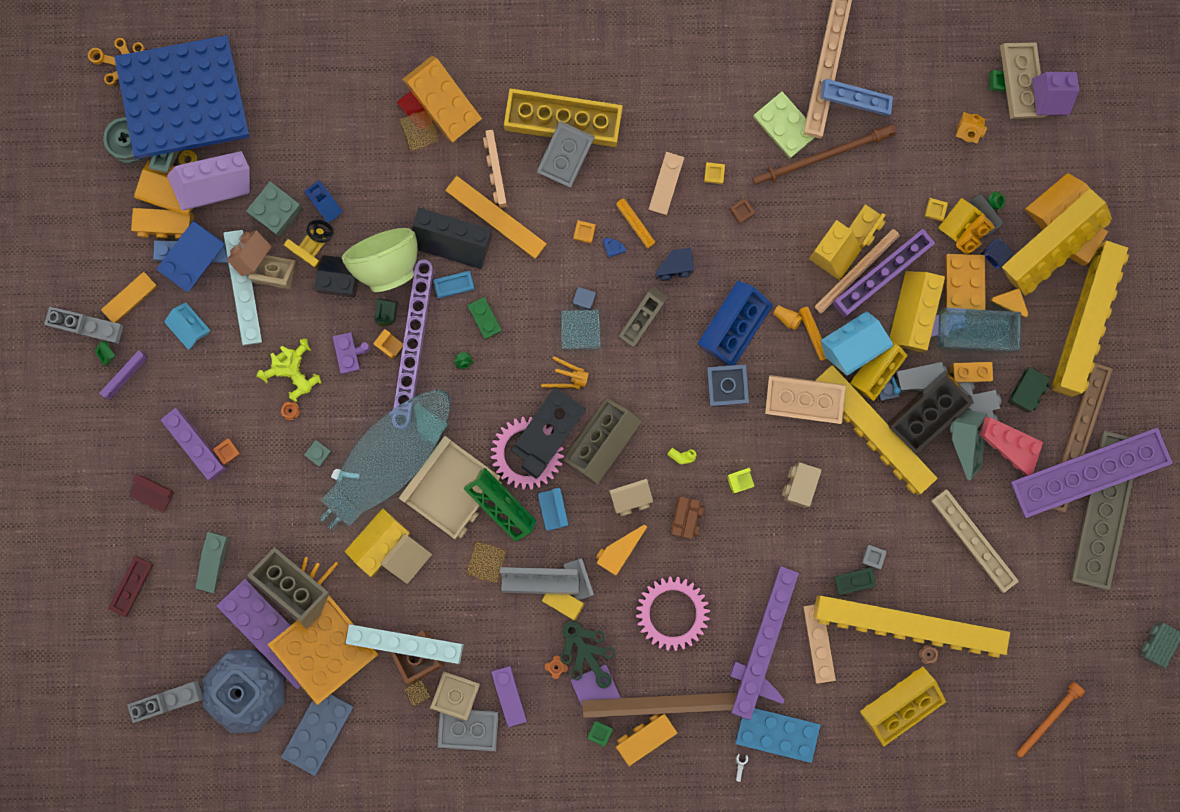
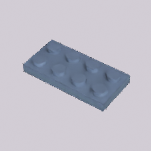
(317, 733)

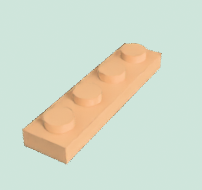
(495, 177)
(819, 647)

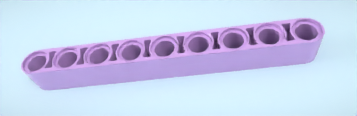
(421, 316)

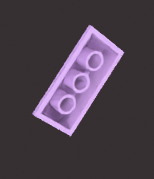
(210, 180)

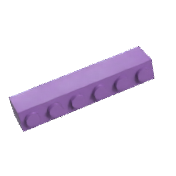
(883, 273)

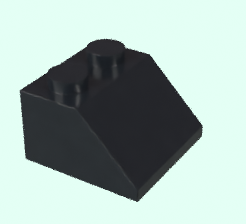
(334, 278)

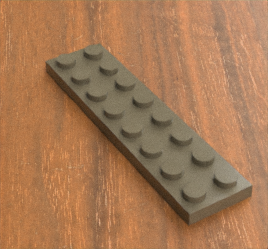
(1101, 529)

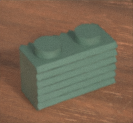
(1161, 644)

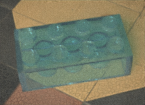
(979, 330)

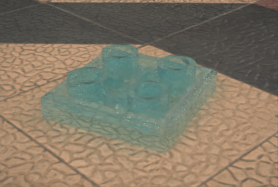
(580, 329)

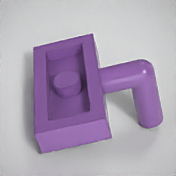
(348, 353)

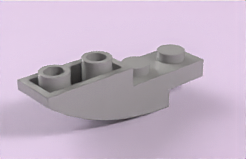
(83, 325)
(165, 701)

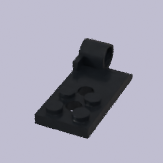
(534, 444)

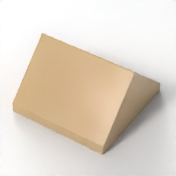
(274, 272)

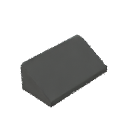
(983, 206)

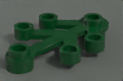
(585, 651)

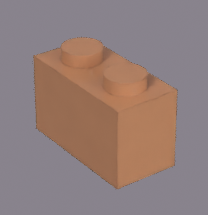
(248, 252)

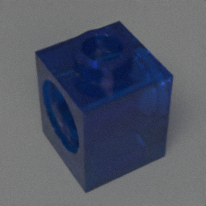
(997, 253)

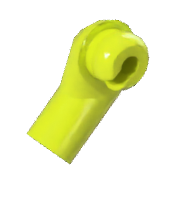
(684, 457)

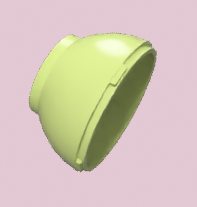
(383, 259)

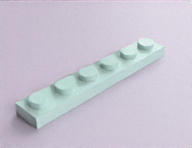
(243, 296)
(404, 644)

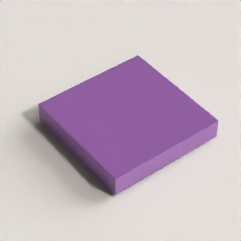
(587, 688)

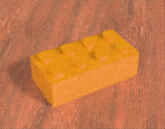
(442, 98)

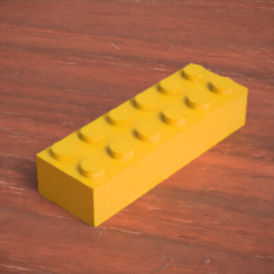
(540, 113)
(1057, 242)

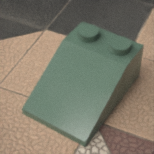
(968, 441)

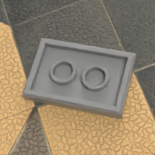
(565, 154)
(475, 734)

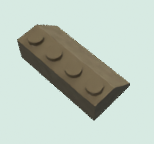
(602, 440)
(289, 587)

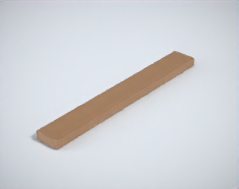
(1086, 417)
(658, 705)

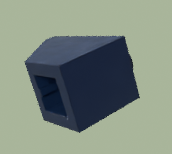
(677, 263)

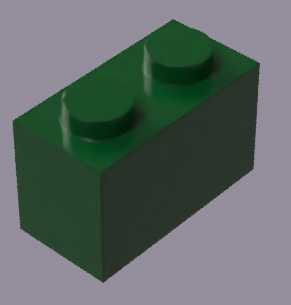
(1028, 390)

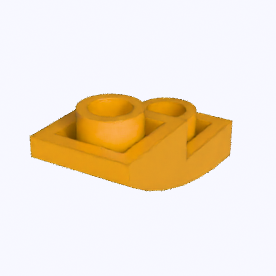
(971, 236)

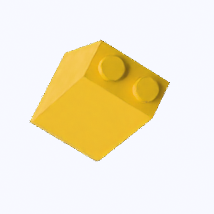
(836, 250)

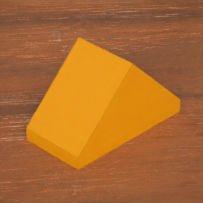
(1011, 301)

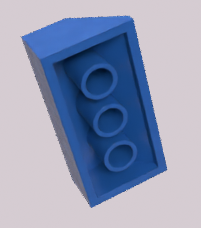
(735, 323)

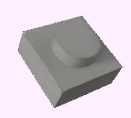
(873, 557)

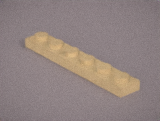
(974, 541)

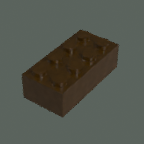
(930, 412)

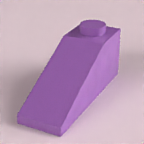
(509, 696)

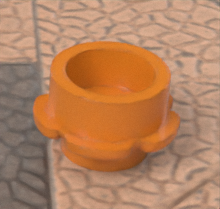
(285, 410)

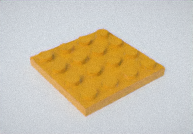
(320, 655)

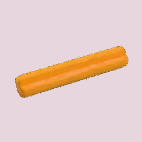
(635, 223)
(812, 331)

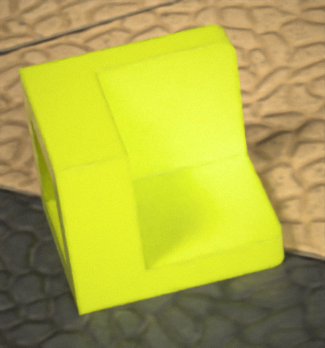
(740, 480)

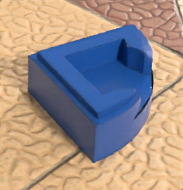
(613, 247)

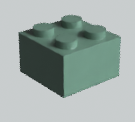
(274, 209)

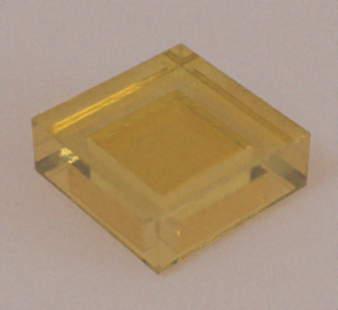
(417, 692)

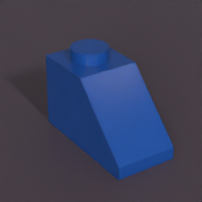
(323, 201)

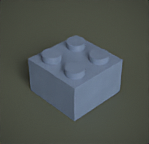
(727, 385)

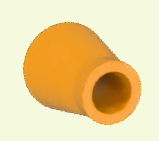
(788, 317)

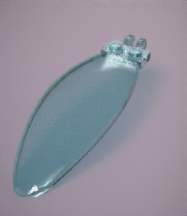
(388, 456)

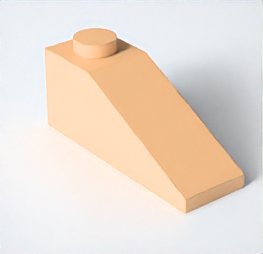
(666, 183)

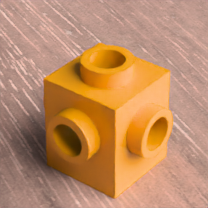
(971, 127)

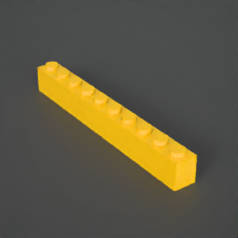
(911, 625)

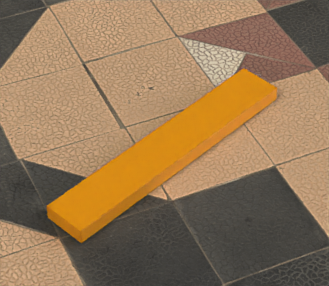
(496, 217)

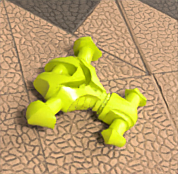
(288, 364)

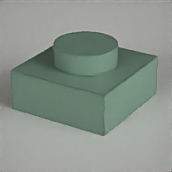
(317, 453)

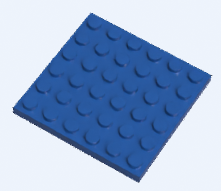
(181, 97)

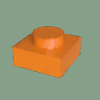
(226, 451)

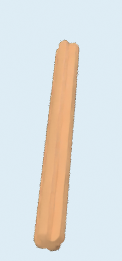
(834, 293)

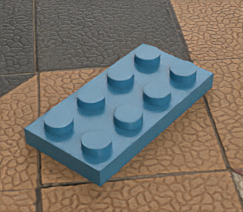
(779, 735)

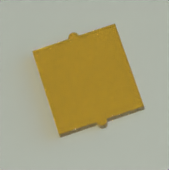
(418, 130)
(486, 562)

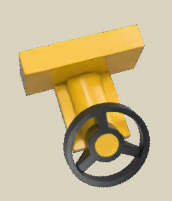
(312, 243)

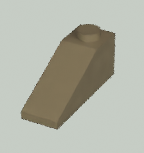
(643, 316)

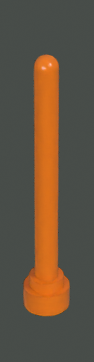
(1074, 692)

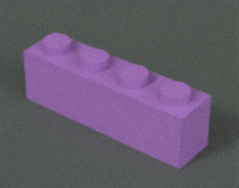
(193, 444)

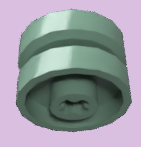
(118, 141)

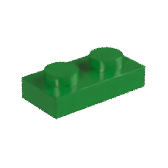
(484, 318)

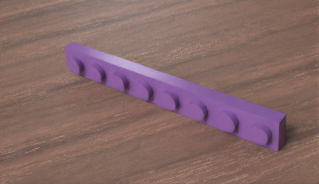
(764, 643)

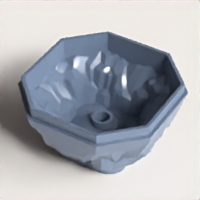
(260, 687)

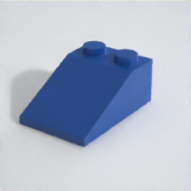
(190, 256)

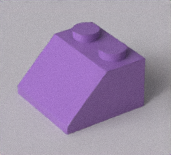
(1055, 92)

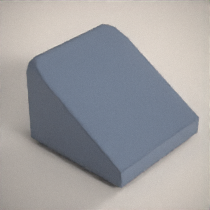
(584, 298)

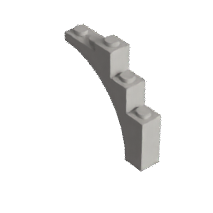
(920, 377)

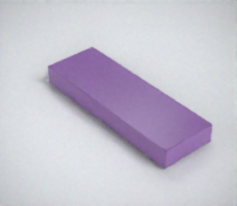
(123, 375)

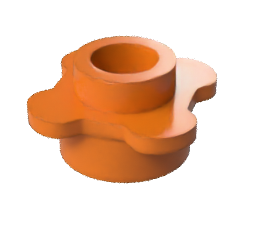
(556, 672)

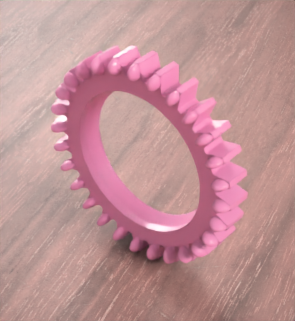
(524, 480)
(645, 615)

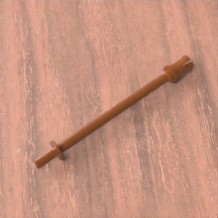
(875, 136)

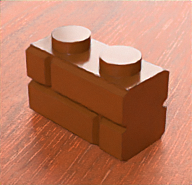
(686, 517)

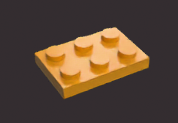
(965, 281)

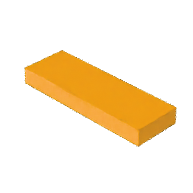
(129, 298)

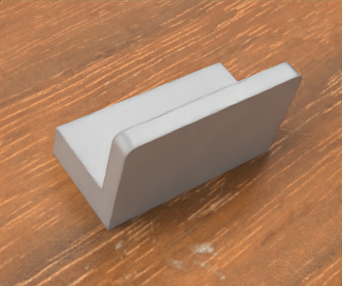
(585, 587)

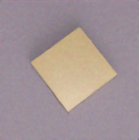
(406, 558)
(455, 696)

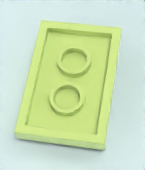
(784, 124)

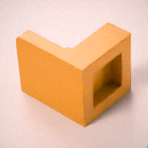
(388, 344)

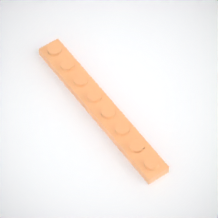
(827, 66)

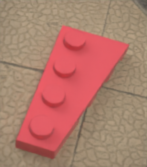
(1013, 444)

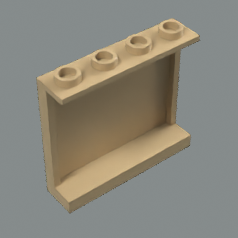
(439, 488)

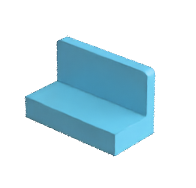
(186, 325)

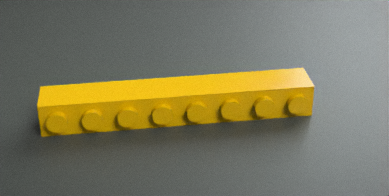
(881, 437)

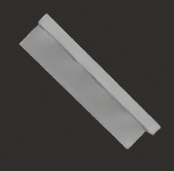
(540, 581)

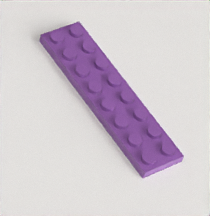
(1091, 472)

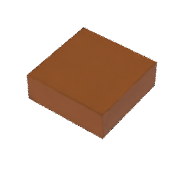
(742, 210)

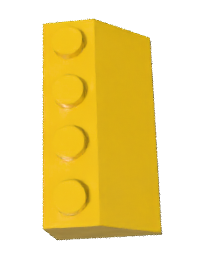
(916, 310)
(903, 706)

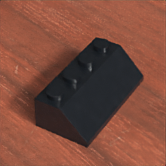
(451, 238)

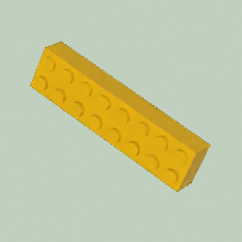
(1089, 319)

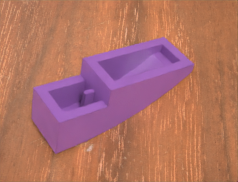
(767, 690)

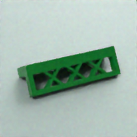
(504, 504)

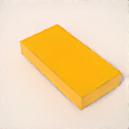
(565, 604)

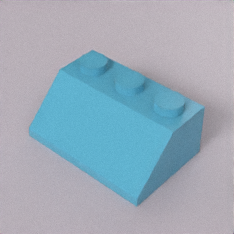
(856, 343)

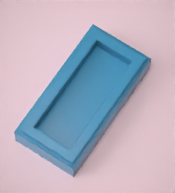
(453, 284)

